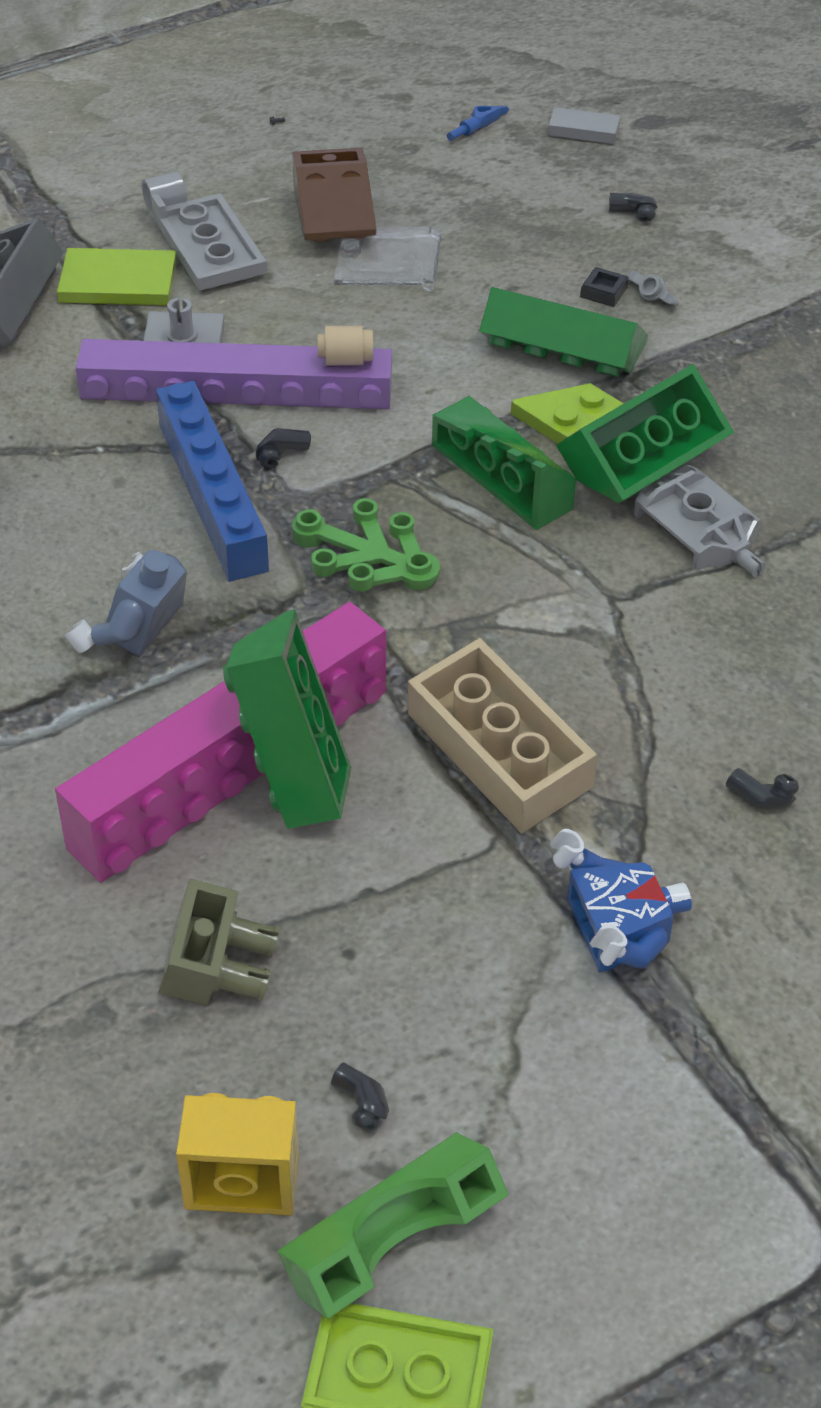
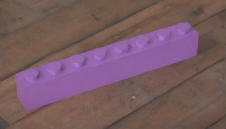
(231, 373)

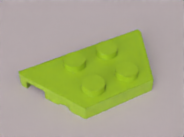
(563, 411)

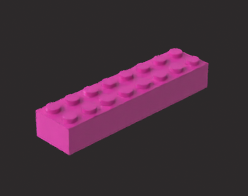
(202, 754)

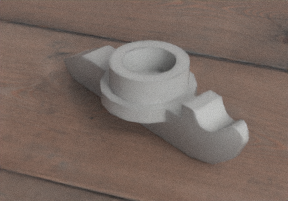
(652, 288)

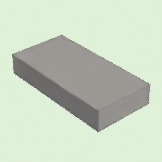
(584, 125)

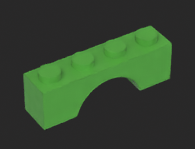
(441, 1187)

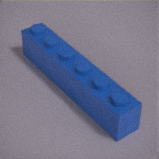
(212, 481)

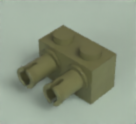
(197, 947)

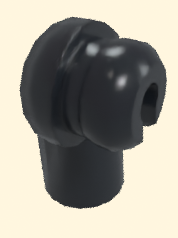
(632, 202)
(277, 441)
(763, 795)
(367, 1094)

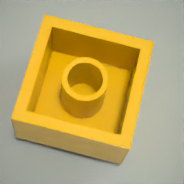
(238, 1154)

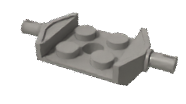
(713, 534)

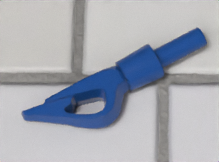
(481, 117)

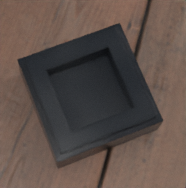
(604, 286)

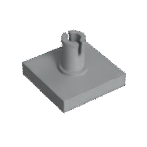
(184, 325)

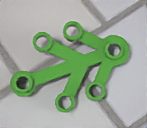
(413, 567)

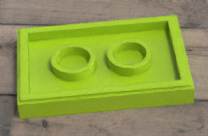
(117, 276)
(396, 1361)

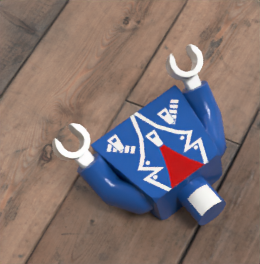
(618, 904)

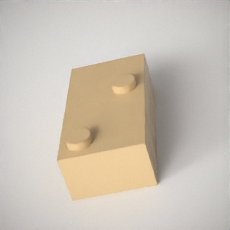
(501, 735)

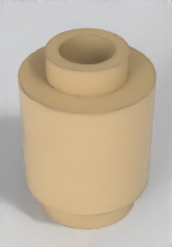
(346, 345)

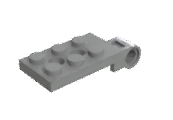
(201, 232)

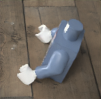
(140, 606)

